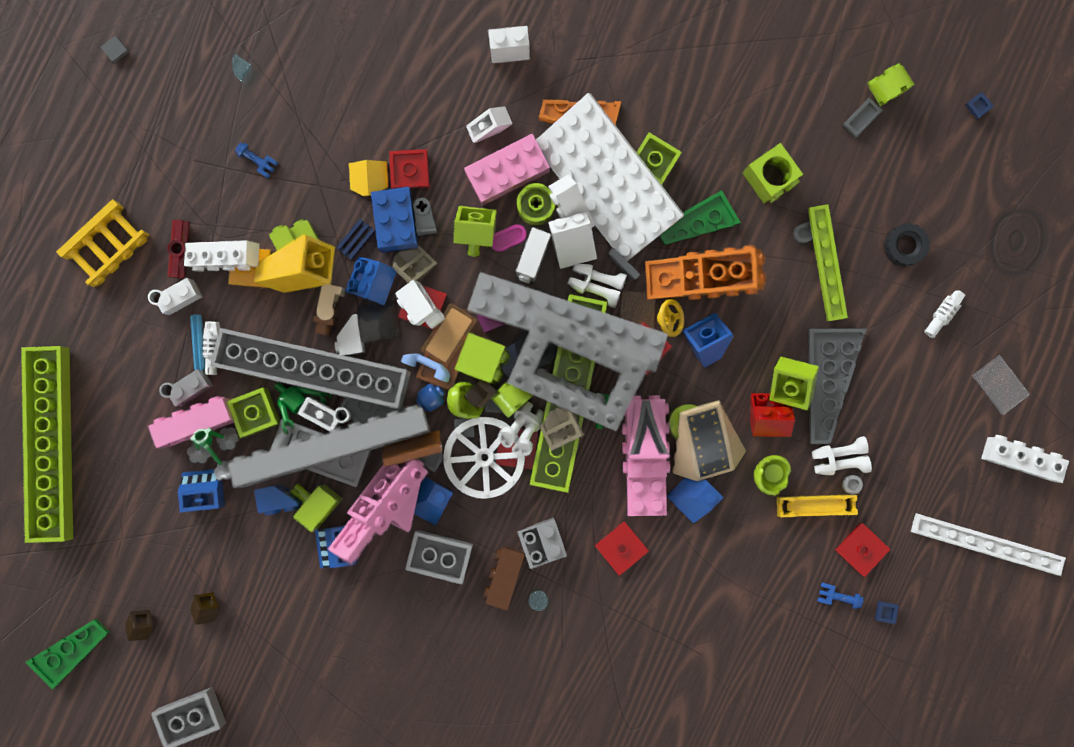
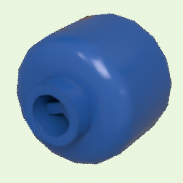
(430, 397)

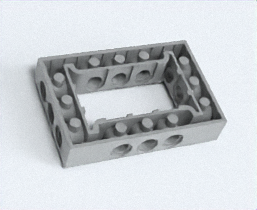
(588, 343)

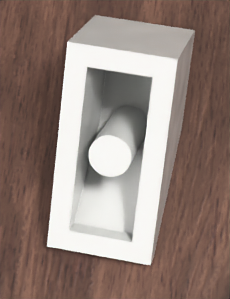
(489, 123)
(348, 339)

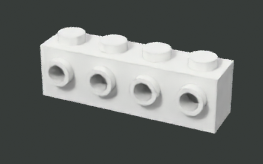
(221, 255)
(1024, 459)

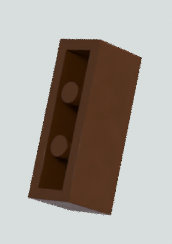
(504, 577)

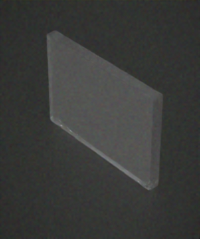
(1001, 385)

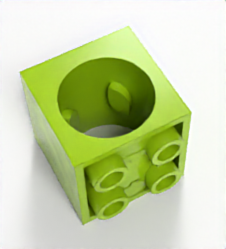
(777, 157)
(482, 359)

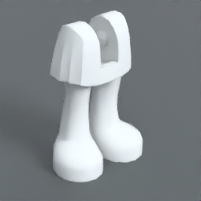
(587, 270)
(525, 418)
(862, 462)

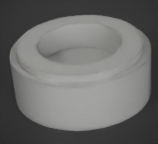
(852, 484)

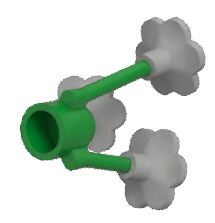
(201, 448)

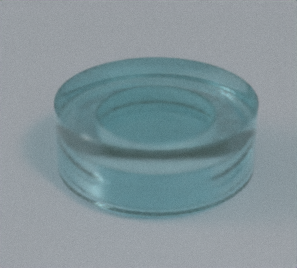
(538, 600)

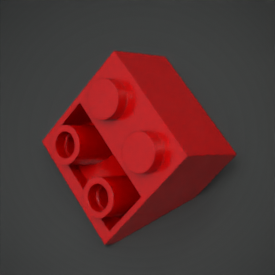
(770, 417)

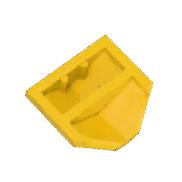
(368, 176)

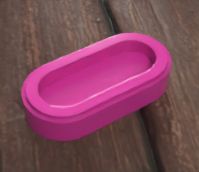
(509, 238)

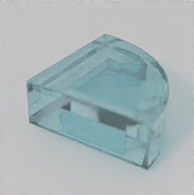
(240, 67)

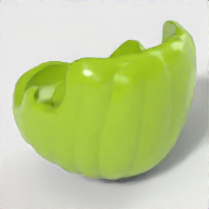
(459, 405)
(772, 474)

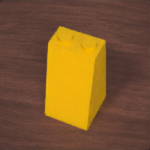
(297, 266)

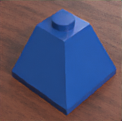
(708, 339)
(694, 498)
(432, 500)

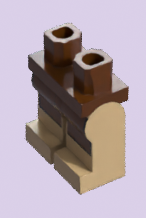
(327, 308)

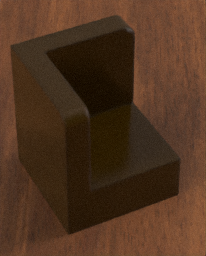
(480, 394)
(204, 608)
(139, 625)

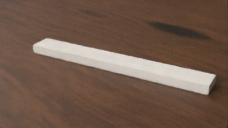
(988, 544)

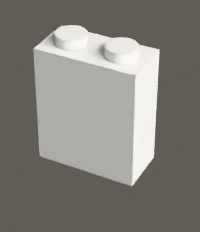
(509, 44)
(573, 240)
(533, 255)

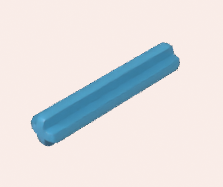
(197, 341)

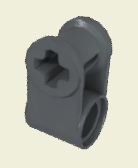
(424, 220)

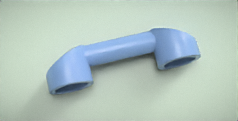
(441, 372)

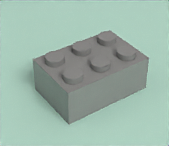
(439, 556)
(188, 718)

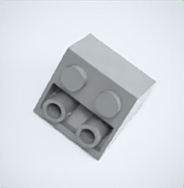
(542, 543)

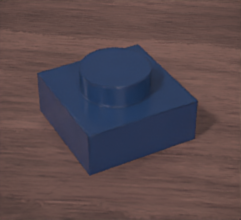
(979, 105)
(886, 612)

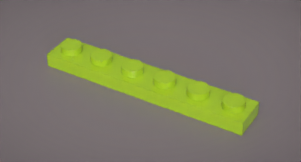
(827, 262)

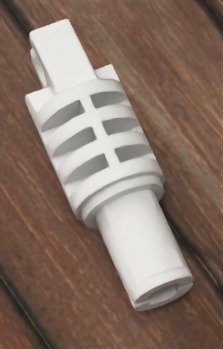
(945, 313)
(210, 337)

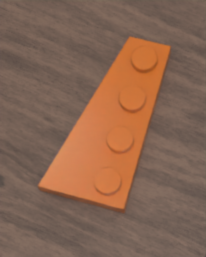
(555, 109)

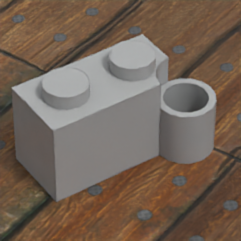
(187, 388)

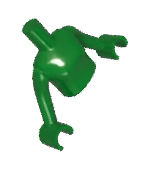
(293, 400)

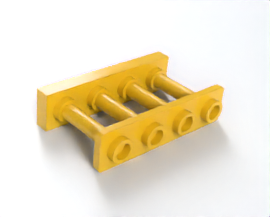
(85, 236)

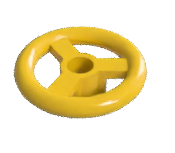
(668, 318)

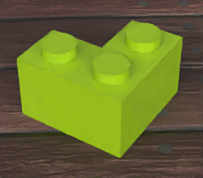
(284, 235)

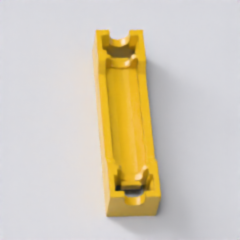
(817, 505)

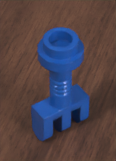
(242, 150)
(856, 601)

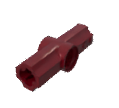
(179, 236)

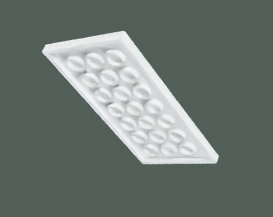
(612, 178)

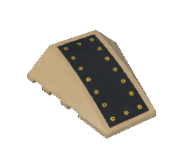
(706, 443)

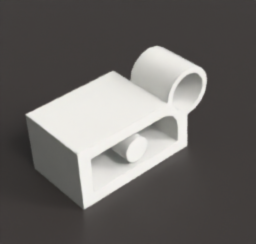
(176, 296)
(419, 305)
(322, 414)

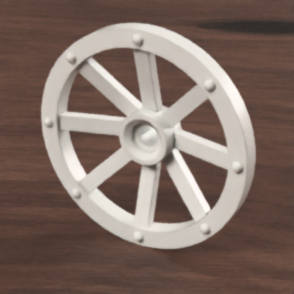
(448, 460)

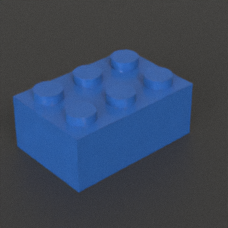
(394, 219)

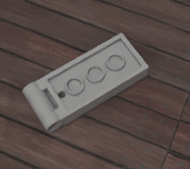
(346, 470)

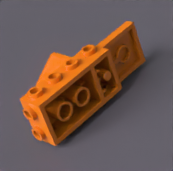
(706, 274)

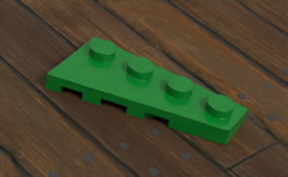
(706, 217)
(61, 658)

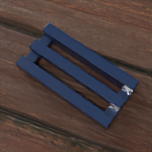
(365, 227)

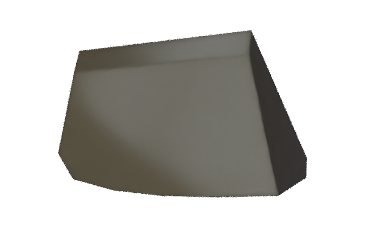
(413, 264)
(560, 427)

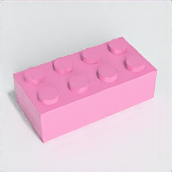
(507, 169)
(183, 424)

